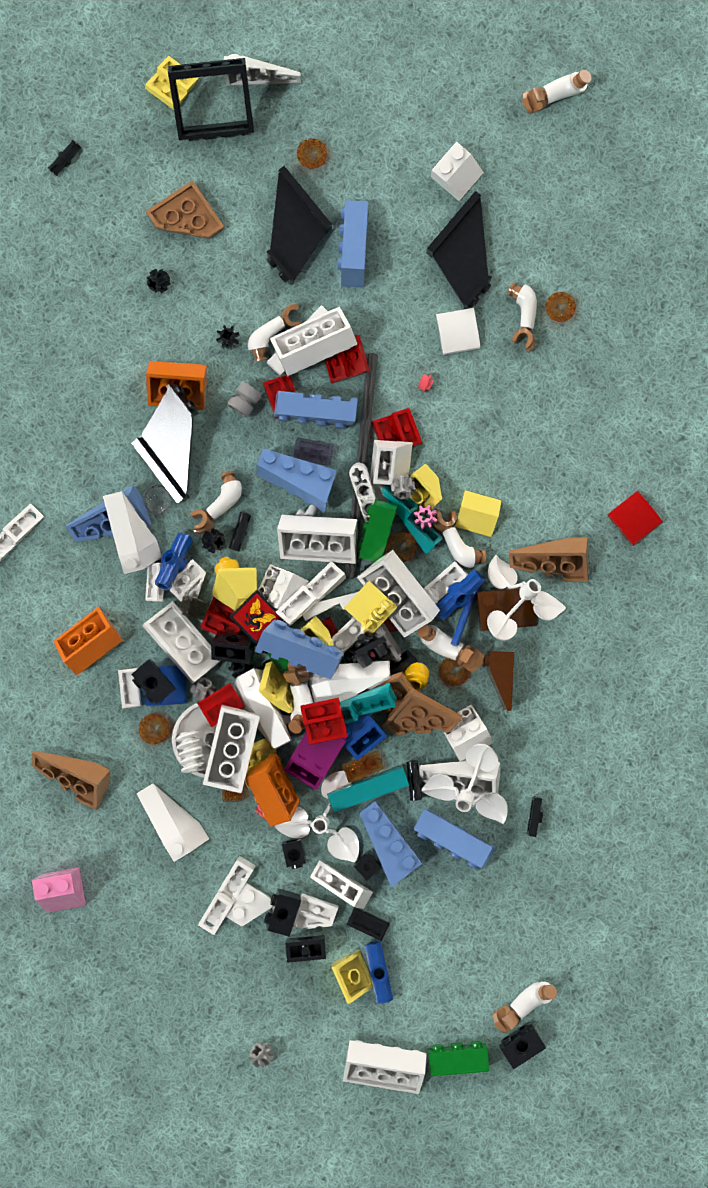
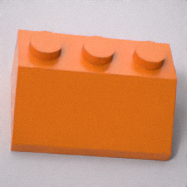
(189, 376)
(87, 641)
(273, 790)

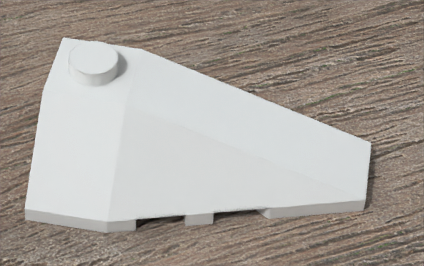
(262, 73)
(133, 540)
(349, 680)
(271, 720)
(462, 774)
(175, 827)

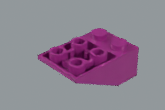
(313, 761)

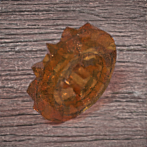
(316, 146)
(564, 299)
(410, 543)
(452, 680)
(163, 729)

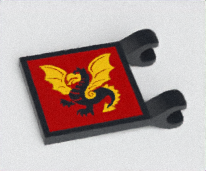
(255, 616)

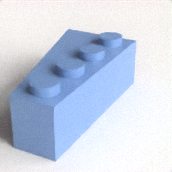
(315, 409)
(299, 649)

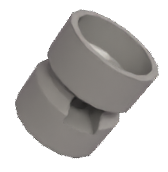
(244, 399)

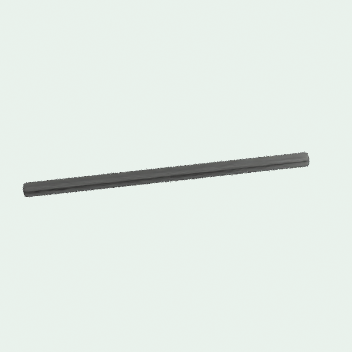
(363, 444)

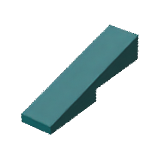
(426, 538)
(368, 702)
(368, 789)

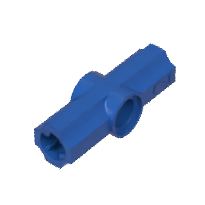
(173, 561)
(459, 594)
(380, 983)

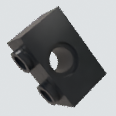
(232, 648)
(164, 685)
(282, 923)
(305, 948)
(516, 1055)

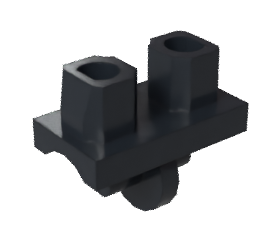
(362, 654)

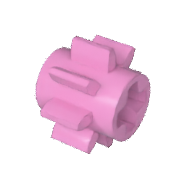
(423, 511)

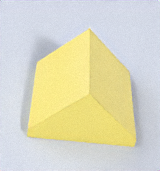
(478, 513)
(352, 976)

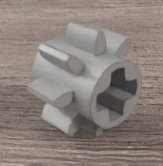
(402, 487)
(202, 688)
(261, 1055)

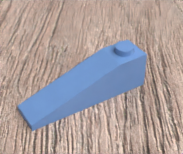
(96, 521)

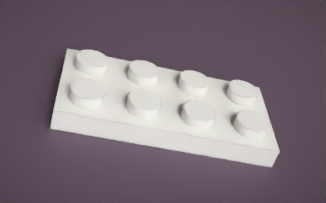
(181, 642)

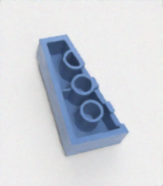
(354, 243)
(298, 477)
(454, 839)
(392, 849)

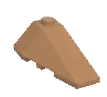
(559, 557)
(81, 776)

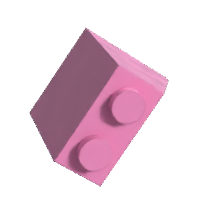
(59, 890)

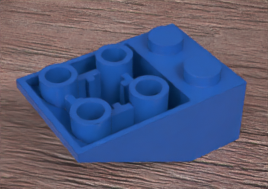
(363, 735)

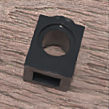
(294, 845)
(367, 865)

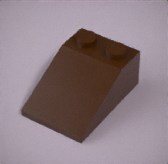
(504, 601)
(500, 670)

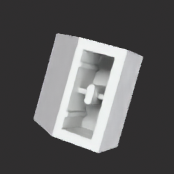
(390, 460)
(280, 585)
(468, 733)

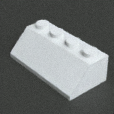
(313, 341)
(318, 539)
(401, 587)
(231, 749)
(384, 1067)

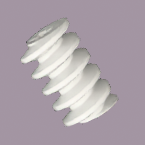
(189, 752)

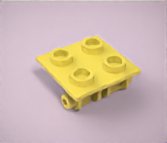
(370, 607)

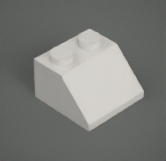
(457, 171)

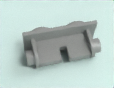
(393, 649)

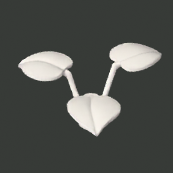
(544, 606)
(490, 806)
(342, 844)

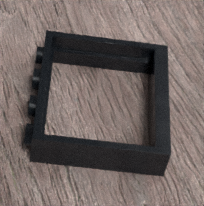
(206, 69)

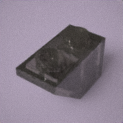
(194, 606)

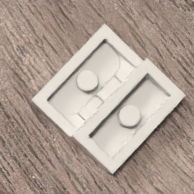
(458, 331)

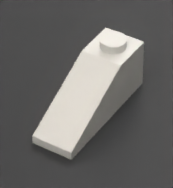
(341, 885)

